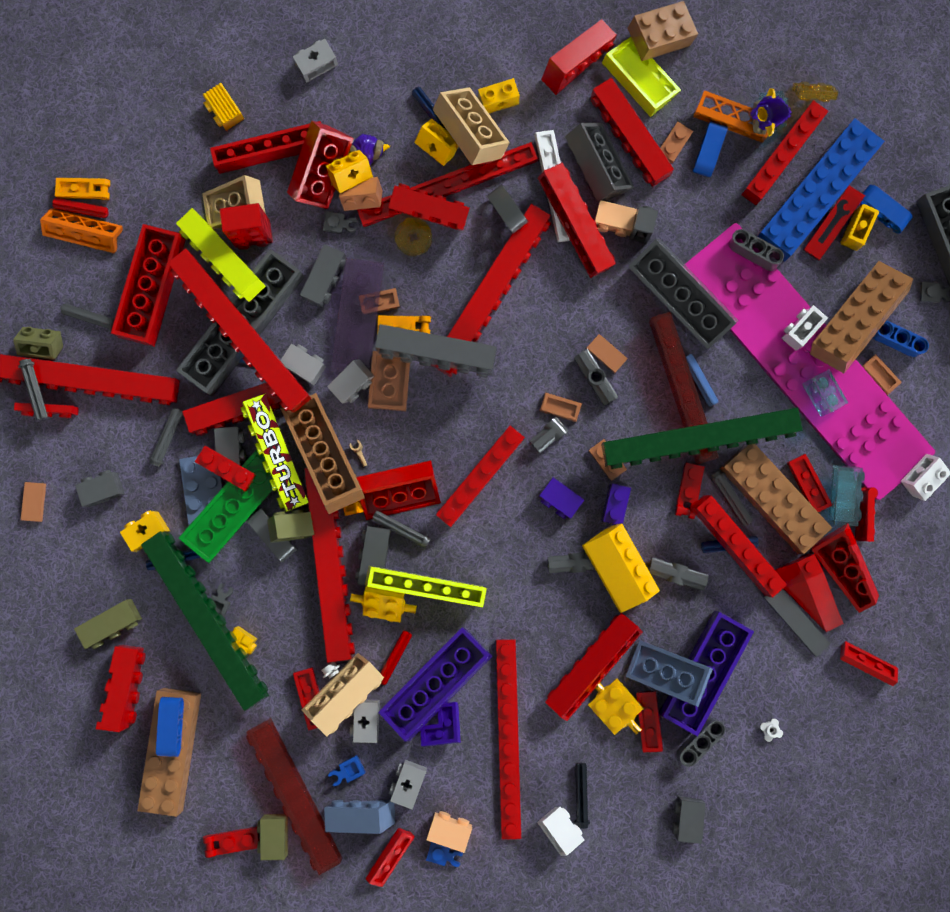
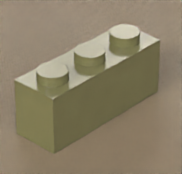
(108, 624)

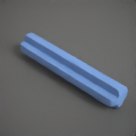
(701, 381)

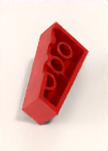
(428, 208)
(122, 689)

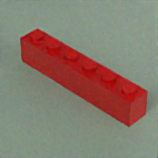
(631, 132)
(259, 149)
(784, 153)
(576, 220)
(225, 410)
(480, 476)
(738, 546)
(593, 667)

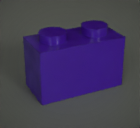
(560, 498)
(615, 504)

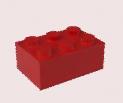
(246, 226)

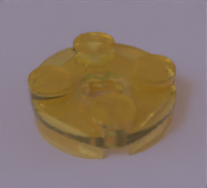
(412, 226)

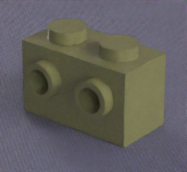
(38, 343)
(290, 526)
(273, 837)

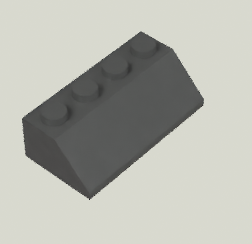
(599, 161)

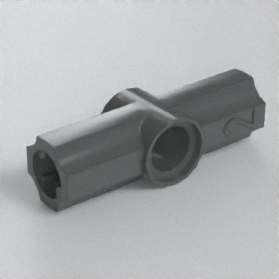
(588, 367)
(569, 563)
(678, 574)

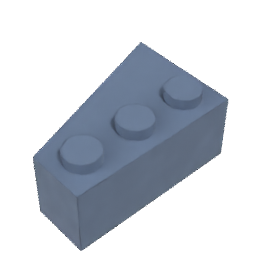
(359, 816)

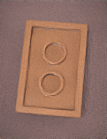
(389, 383)

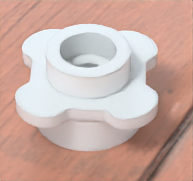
(330, 670)
(765, 727)

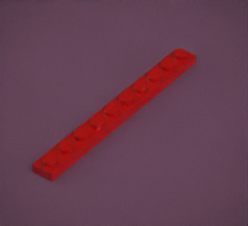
(458, 180)
(508, 739)

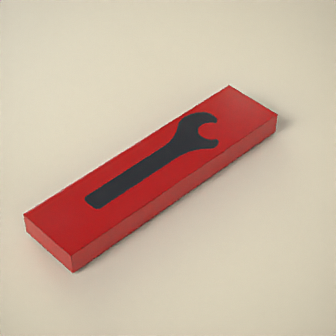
(834, 222)

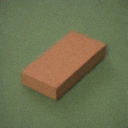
(606, 353)
(881, 374)
(560, 407)
(33, 501)

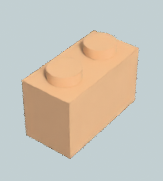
(615, 218)
(449, 831)

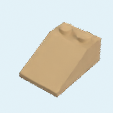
(237, 192)

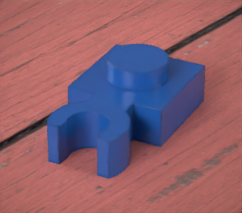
(350, 770)
(440, 854)

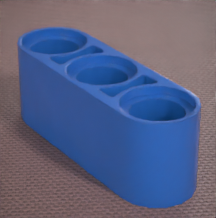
(710, 149)
(890, 212)
(908, 339)
(169, 726)

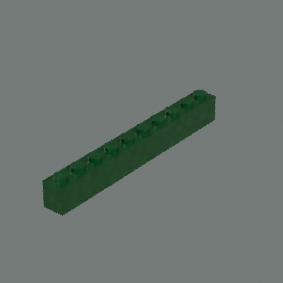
(701, 437)
(205, 620)

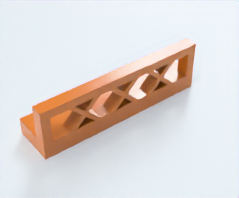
(733, 124)
(78, 232)

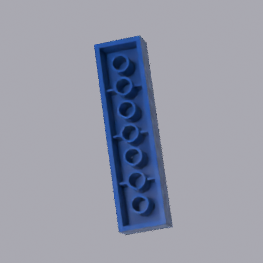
(821, 188)

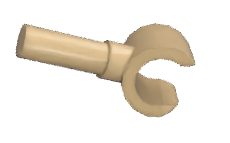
(359, 453)

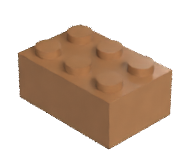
(662, 30)

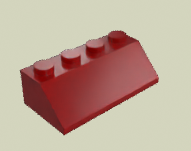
(310, 178)
(399, 489)

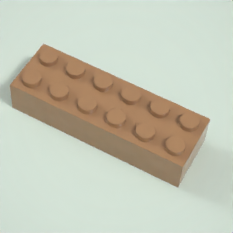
(861, 316)
(323, 455)
(775, 498)
(165, 776)

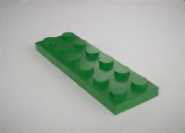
(227, 512)

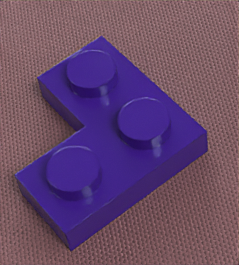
(447, 729)

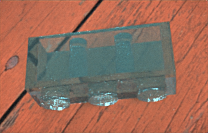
(846, 495)

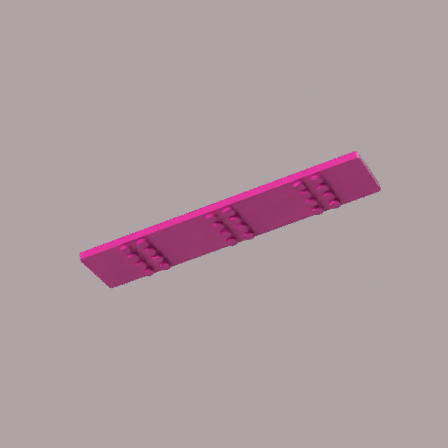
(864, 431)

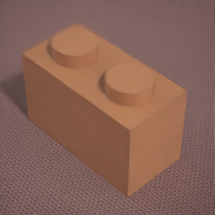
(362, 196)

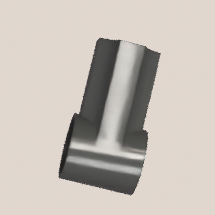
(552, 432)

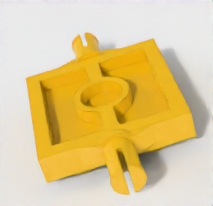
(383, 604)
(616, 707)

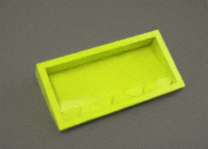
(641, 79)

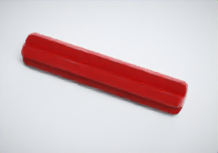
(81, 208)
(395, 656)

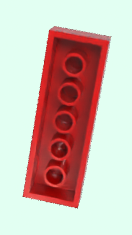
(147, 286)

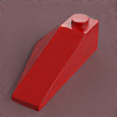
(811, 590)

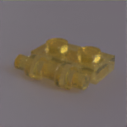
(815, 91)

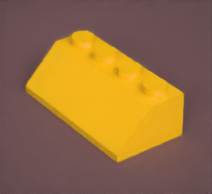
(620, 567)

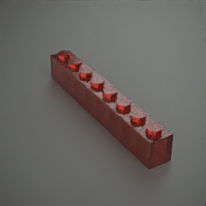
(679, 377)
(294, 796)

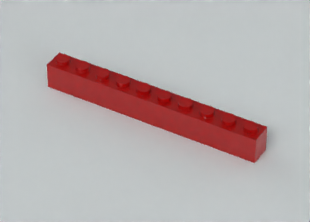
(499, 278)
(239, 330)
(93, 380)
(330, 577)

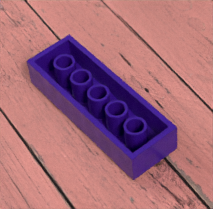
(719, 649)
(435, 684)

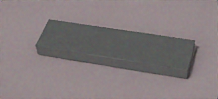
(798, 622)

